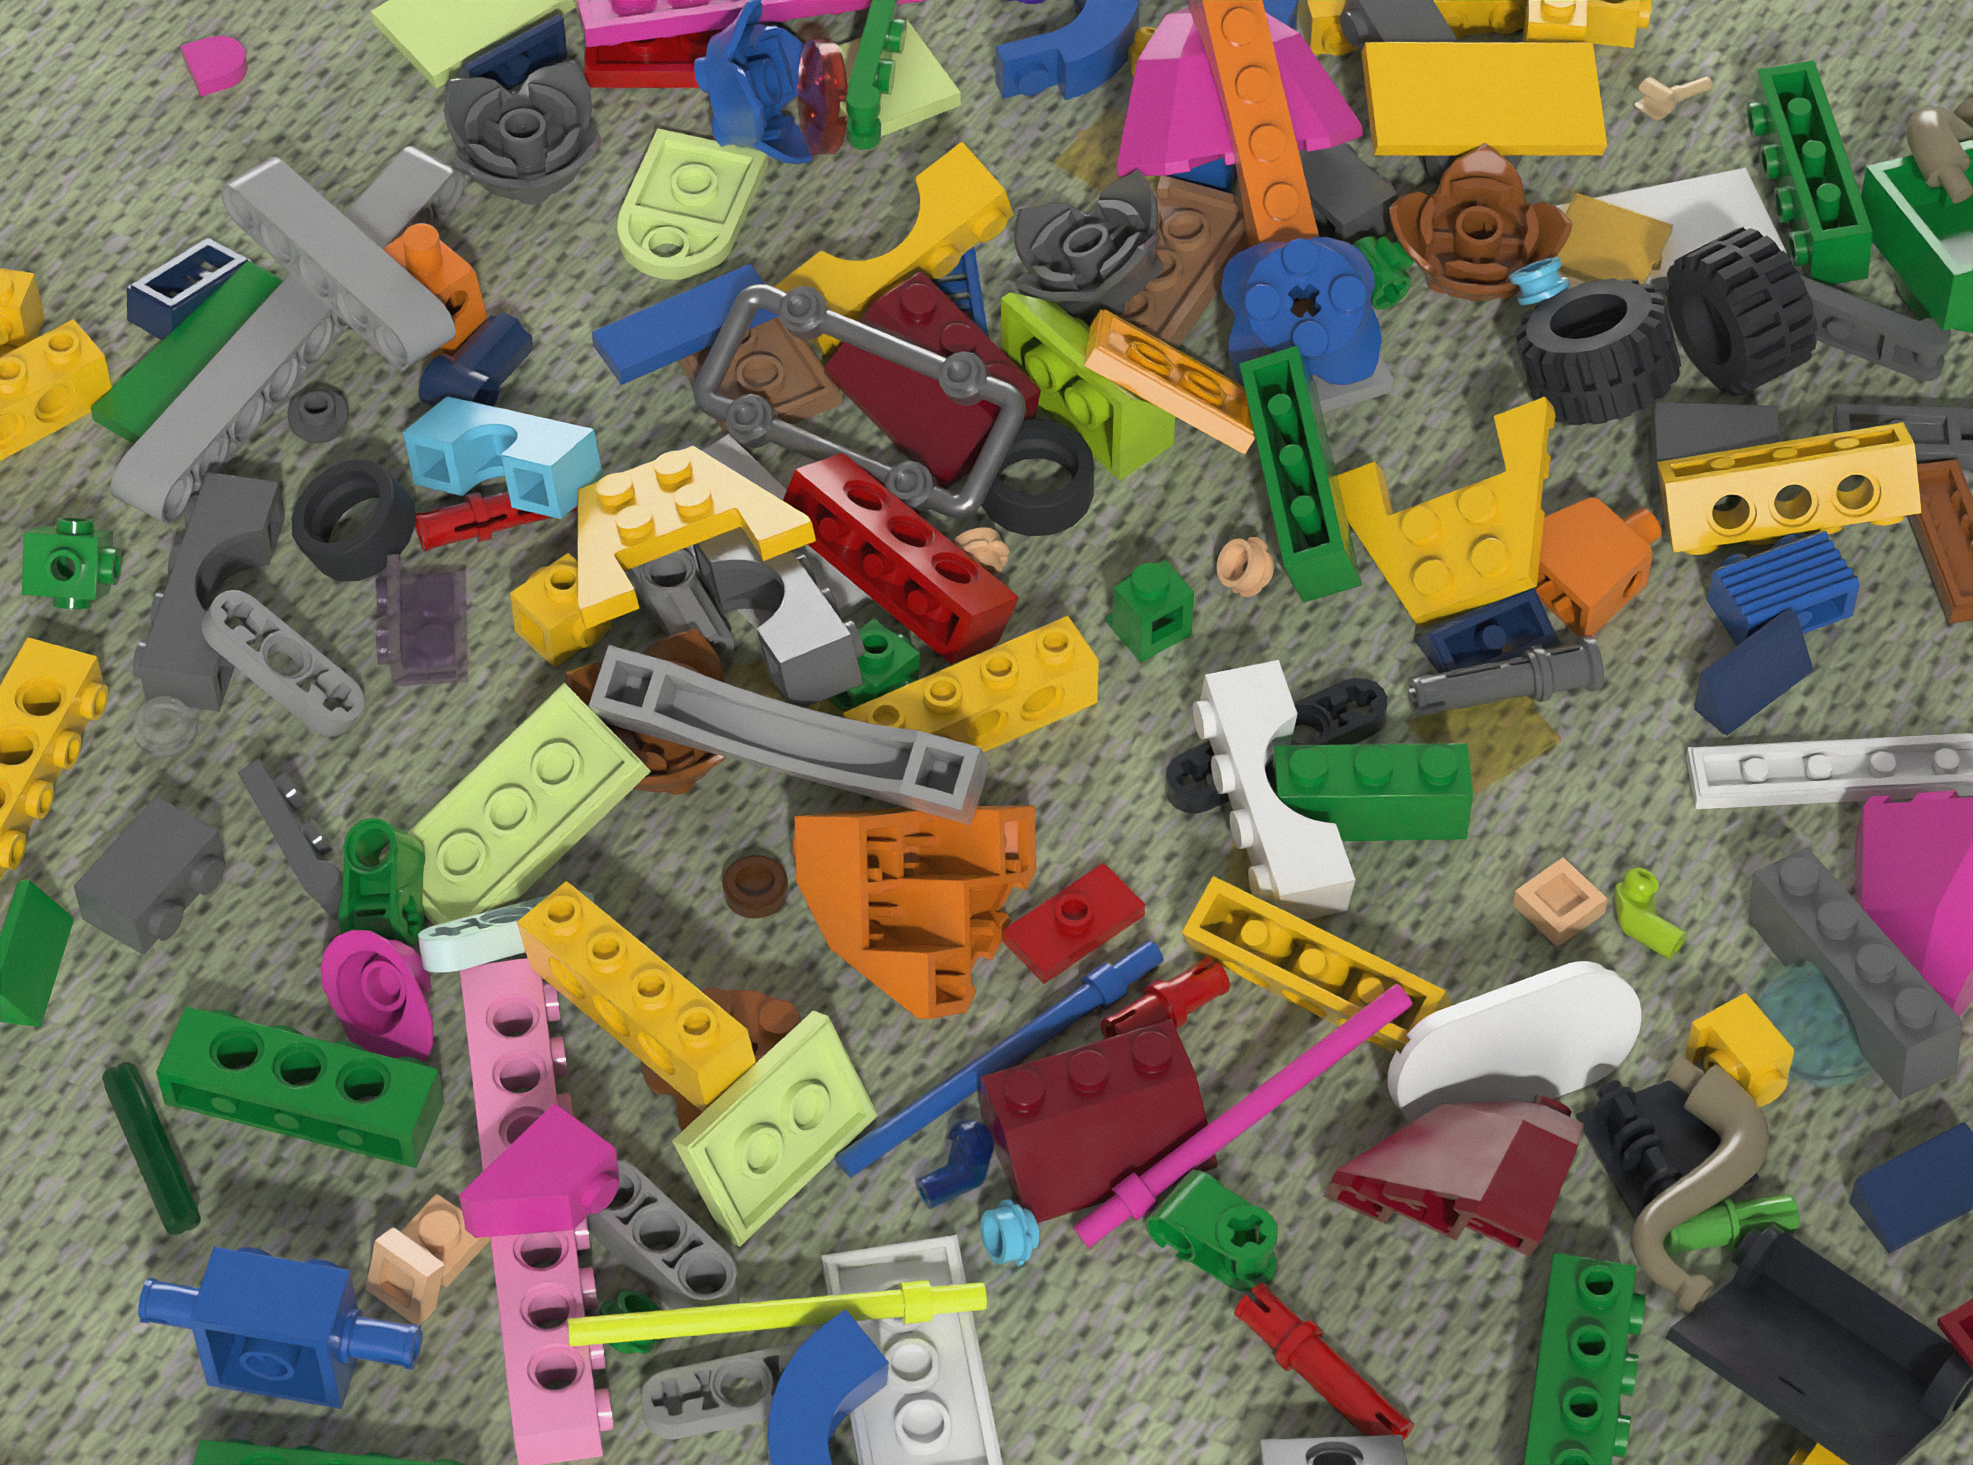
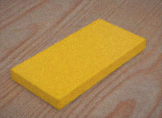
(1477, 93)

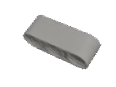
(655, 1219)

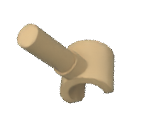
(1662, 100)

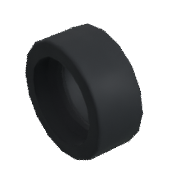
(333, 495)
(1047, 512)

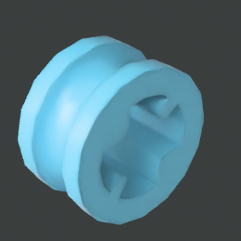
(1539, 281)

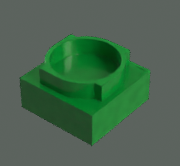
(1924, 239)

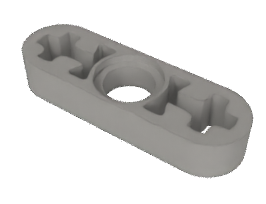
(279, 637)
(687, 1384)

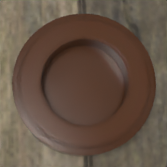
(755, 886)

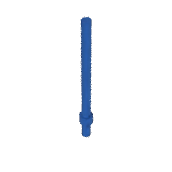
(1099, 988)

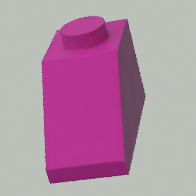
(543, 1180)

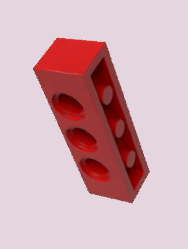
(900, 559)

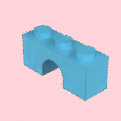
(472, 442)

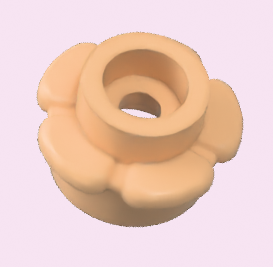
(985, 548)
(1245, 566)

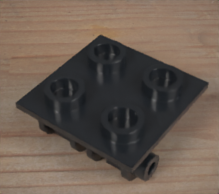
(1646, 1139)

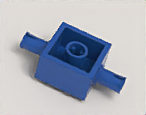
(279, 1326)

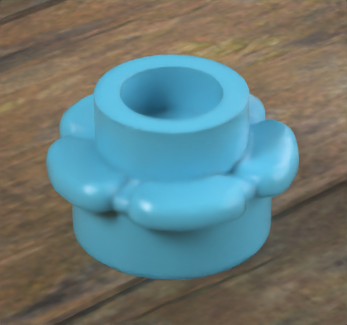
(1009, 1233)

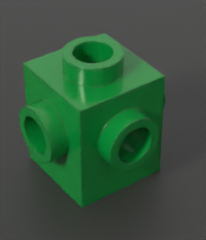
(70, 563)
(886, 666)

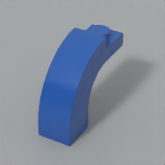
(1072, 57)
(820, 1388)

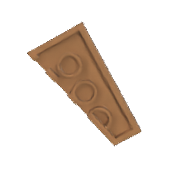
(1197, 238)

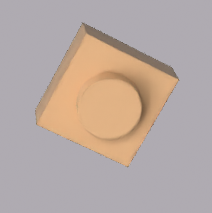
(1560, 902)
(442, 1232)
(405, 1276)

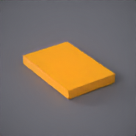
(1170, 380)

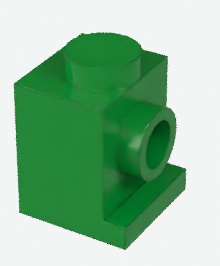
(1145, 596)

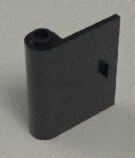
(1826, 1352)

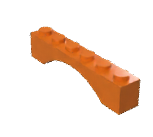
(1257, 119)

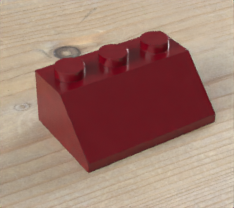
(913, 406)
(1092, 1118)

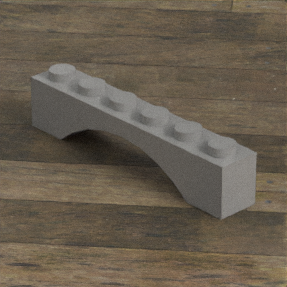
(844, 753)

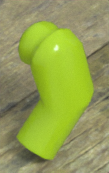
(1639, 917)

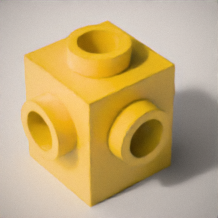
(549, 615)

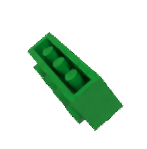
(1811, 174)
(1584, 1363)

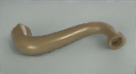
(1935, 143)
(1743, 1148)

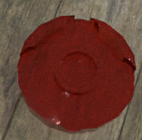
(820, 90)

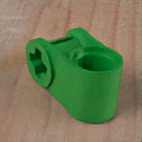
(386, 894)
(1214, 1229)

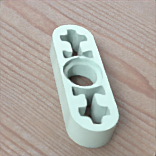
(476, 938)

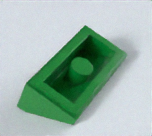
(30, 954)

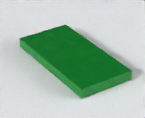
(175, 362)

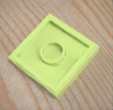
(919, 85)

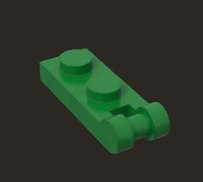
(873, 73)

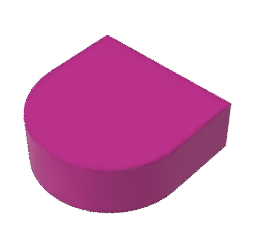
(215, 63)

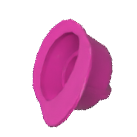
(379, 994)

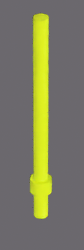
(912, 1302)

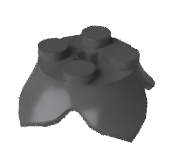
(525, 139)
(1091, 257)

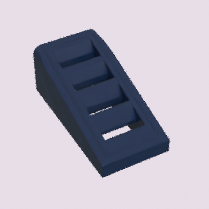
(150, 299)

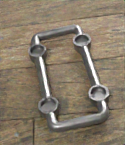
(808, 316)

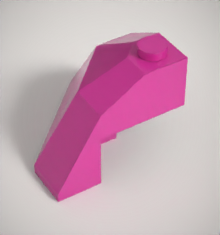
(1178, 113)
(1919, 884)

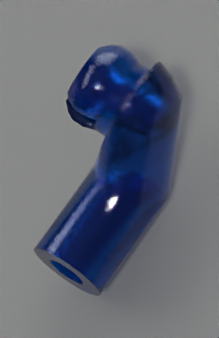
(965, 1168)

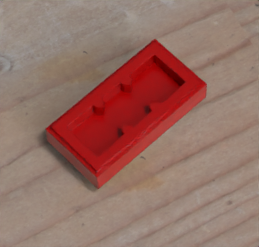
(1073, 923)

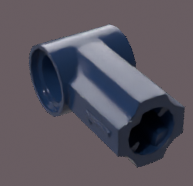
(479, 364)

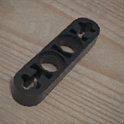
(1315, 710)

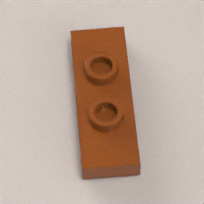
(1947, 535)

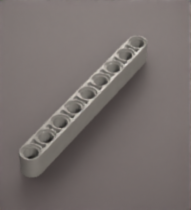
(270, 352)

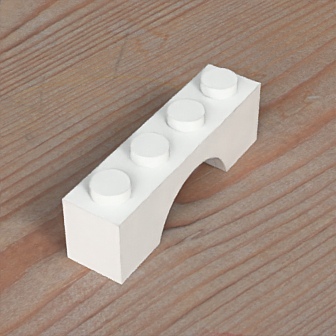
(1293, 858)

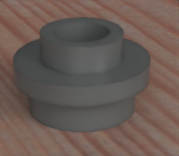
(322, 426)

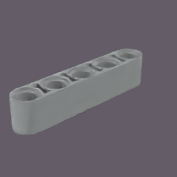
(338, 262)

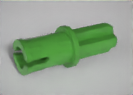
(1730, 1222)

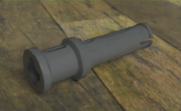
(1533, 674)

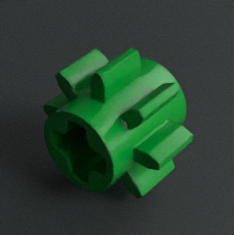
(1389, 266)

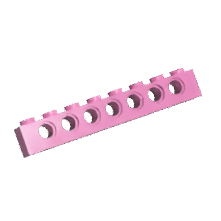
(545, 1422)

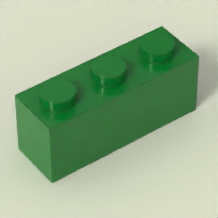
(1378, 788)

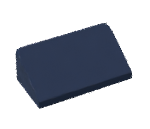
(521, 56)
(1490, 634)
(1753, 674)
(1918, 1189)

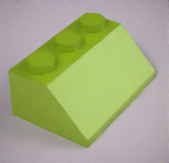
(1052, 352)

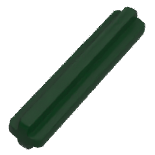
(151, 1148)

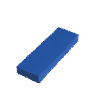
(674, 326)

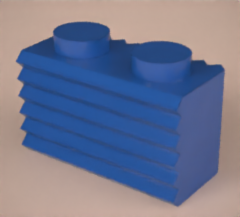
(1791, 575)

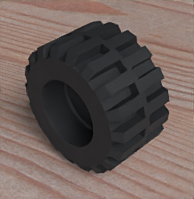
(1741, 310)
(1599, 350)

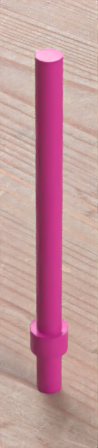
(1137, 1195)

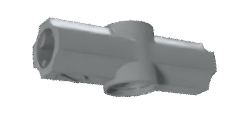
(678, 600)

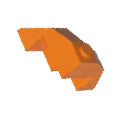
(915, 894)

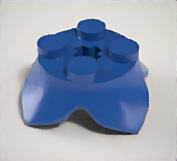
(749, 82)
(1336, 343)

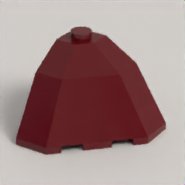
(1468, 1167)

